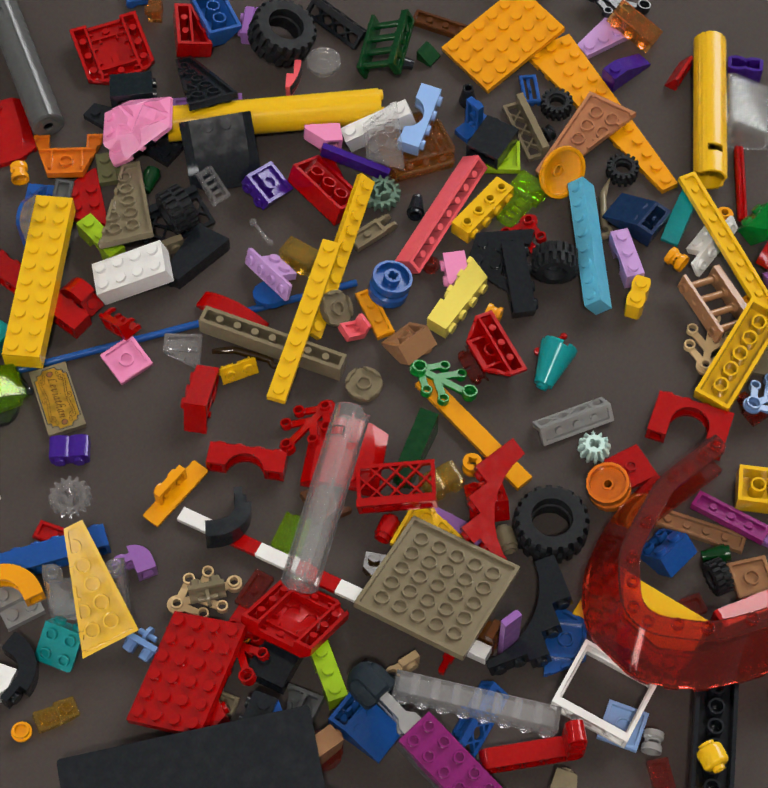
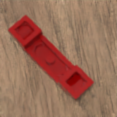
(230, 306)

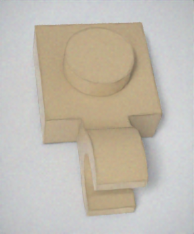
(406, 663)

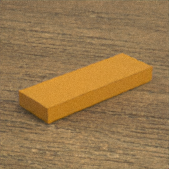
(375, 315)

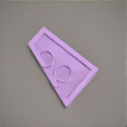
(601, 39)

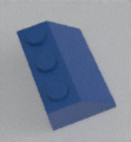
(217, 19)

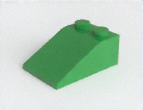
(755, 226)

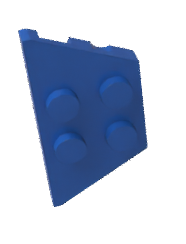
(567, 644)

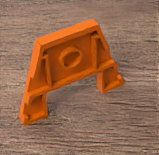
(67, 161)

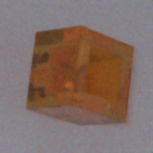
(154, 11)

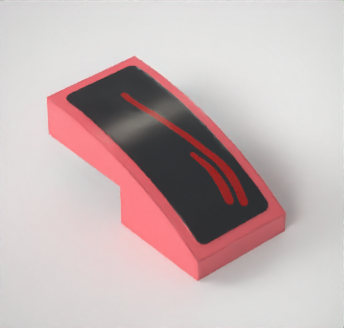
(293, 79)

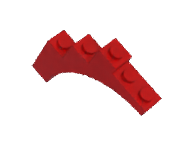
(492, 473)

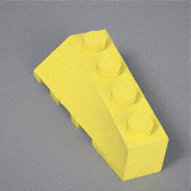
(458, 299)

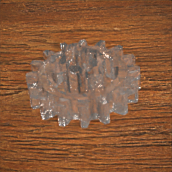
(62, 493)

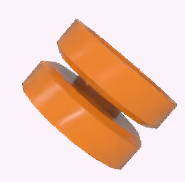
(608, 486)

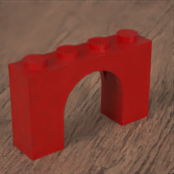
(670, 407)

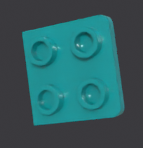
(58, 644)

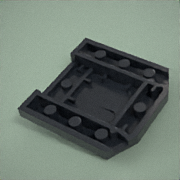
(222, 142)

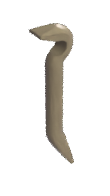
(603, 208)

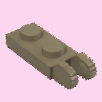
(373, 231)

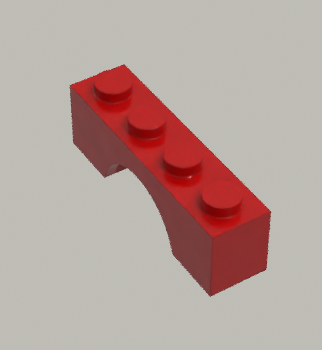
(224, 456)

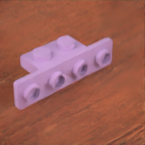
(272, 271)

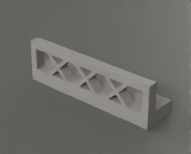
(574, 420)

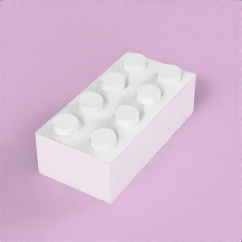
(132, 272)

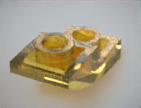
(56, 715)

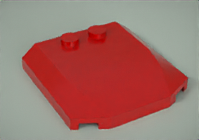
(112, 48)
(15, 133)
(371, 452)
(294, 619)

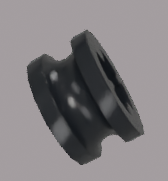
(549, 133)

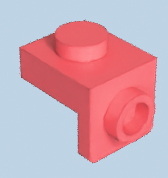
(355, 329)

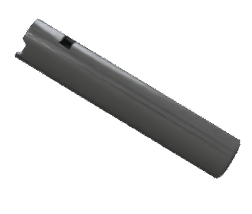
(28, 71)

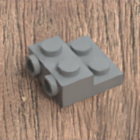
(15, 610)

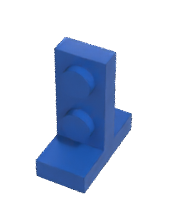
(473, 118)

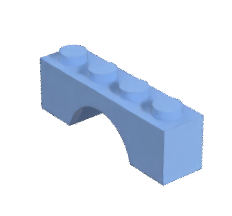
(426, 101)

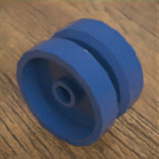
(390, 284)

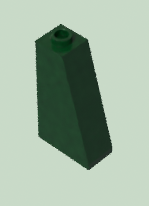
(418, 442)

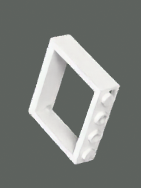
(591, 721)

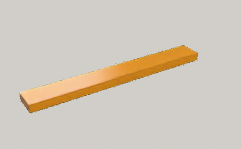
(475, 433)

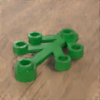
(422, 370)

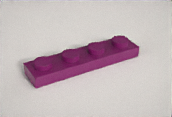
(730, 517)

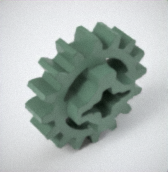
(384, 194)

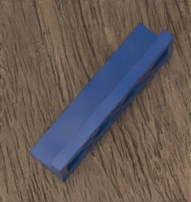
(465, 728)

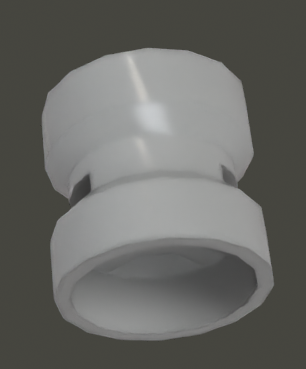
(652, 742)

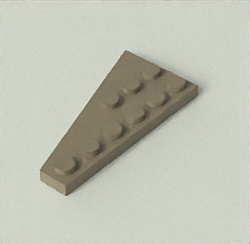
(128, 212)

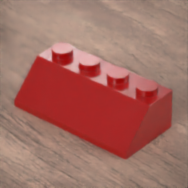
(321, 187)

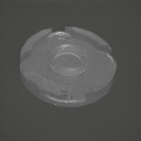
(323, 61)

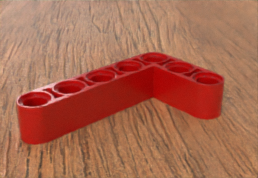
(537, 752)

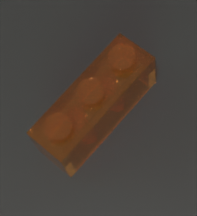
(634, 26)

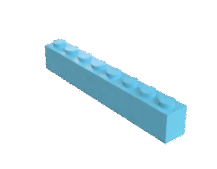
(589, 246)

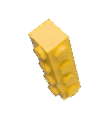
(482, 210)

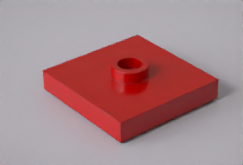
(635, 464)

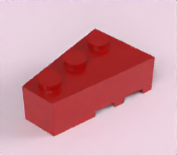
(189, 33)
(199, 397)

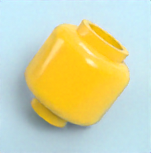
(712, 756)

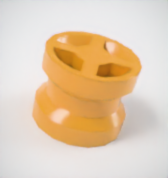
(497, 311)
(467, 467)

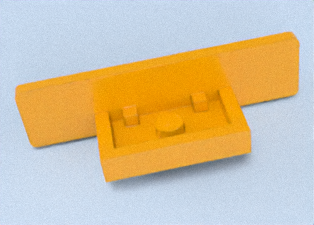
(174, 491)

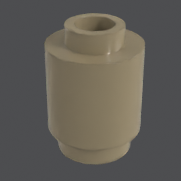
(506, 539)

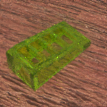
(522, 200)

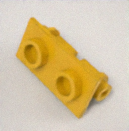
(240, 370)

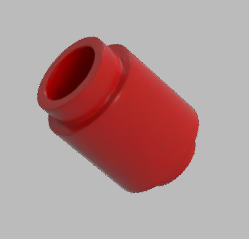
(386, 528)

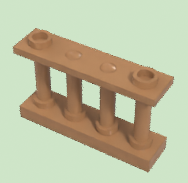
(724, 289)

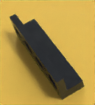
(342, 19)

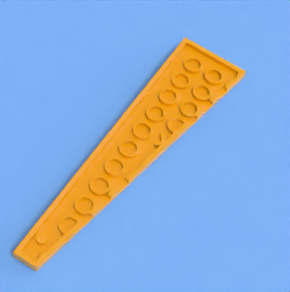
(570, 69)

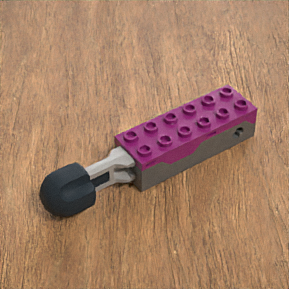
(422, 739)

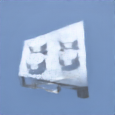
(383, 138)

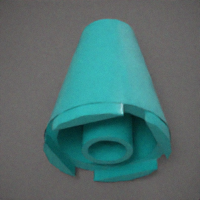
(552, 361)

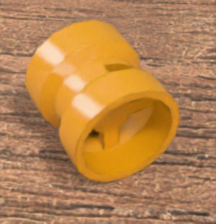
(19, 172)
(676, 259)

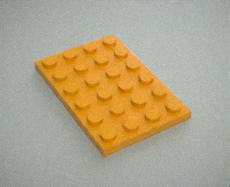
(502, 41)

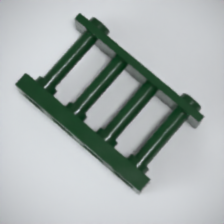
(396, 50)

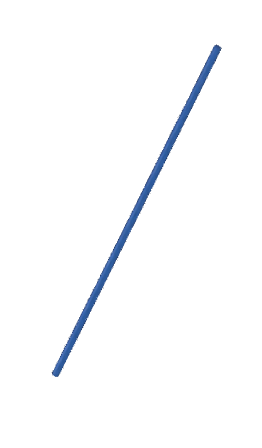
(157, 334)

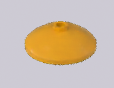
(560, 168)

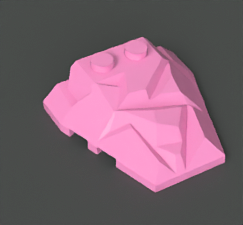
(134, 125)

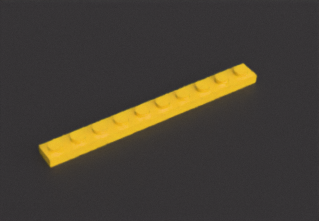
(346, 236)
(723, 237)
(303, 322)

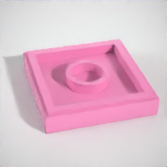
(126, 360)

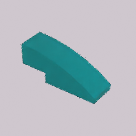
(678, 220)

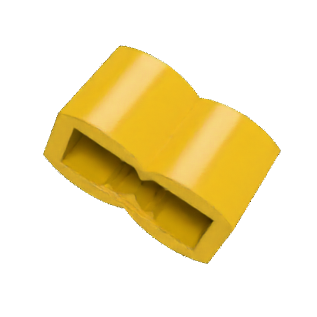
(637, 297)

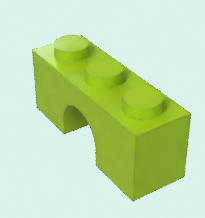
(91, 231)
(329, 675)

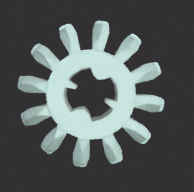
(594, 447)

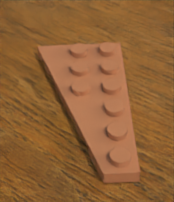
(591, 124)

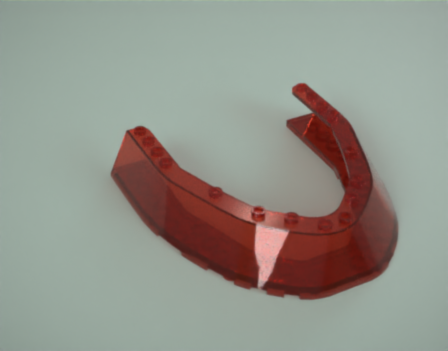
(654, 646)

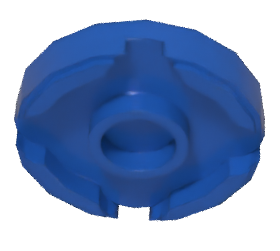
(266, 296)

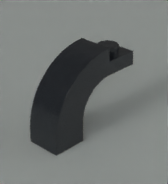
(231, 528)
(28, 670)

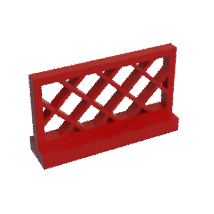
(396, 502)

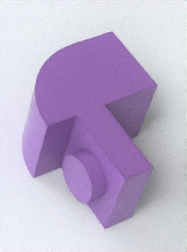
(141, 560)

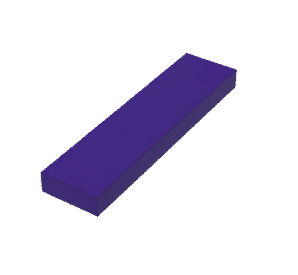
(354, 161)

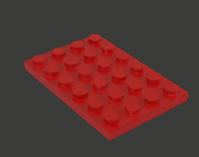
(187, 673)

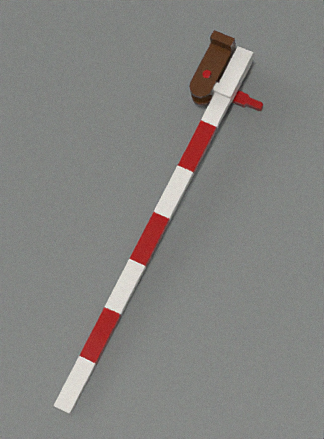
(480, 651)

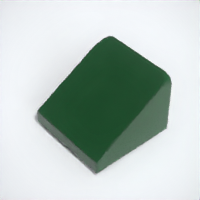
(427, 54)

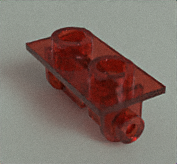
(475, 372)

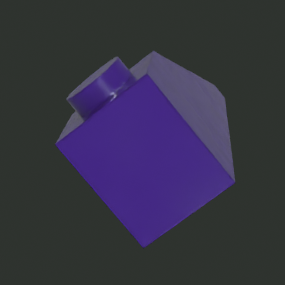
(623, 70)

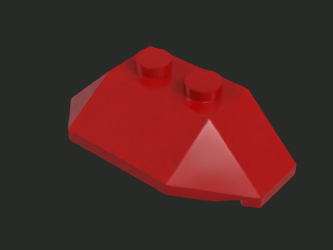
(493, 347)

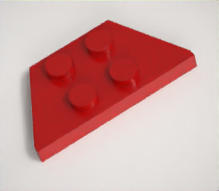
(88, 197)

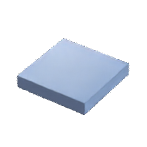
(621, 716)

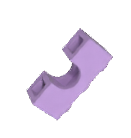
(624, 249)

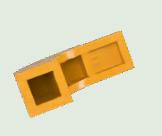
(23, 581)

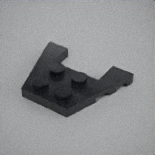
(487, 252)

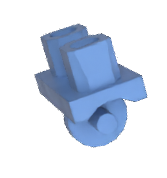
(149, 650)

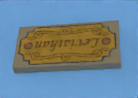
(57, 399)

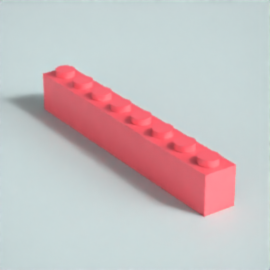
(442, 213)

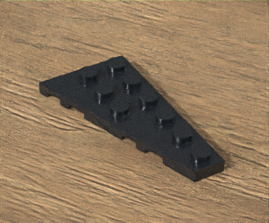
(201, 85)
(161, 150)

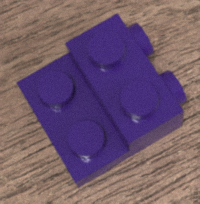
(266, 185)

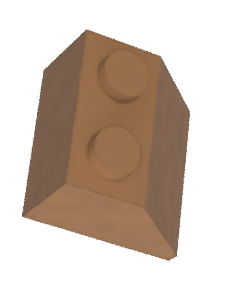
(410, 343)

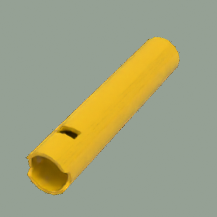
(710, 109)

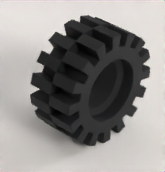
(556, 96)
(622, 161)
(718, 576)

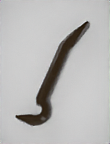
(244, 352)

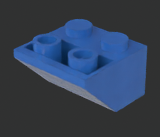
(668, 551)

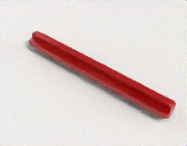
(740, 183)

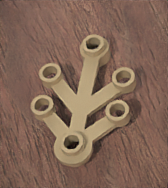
(707, 346)
(185, 601)

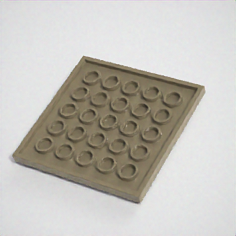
(437, 587)

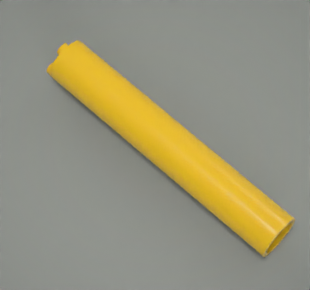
(290, 111)

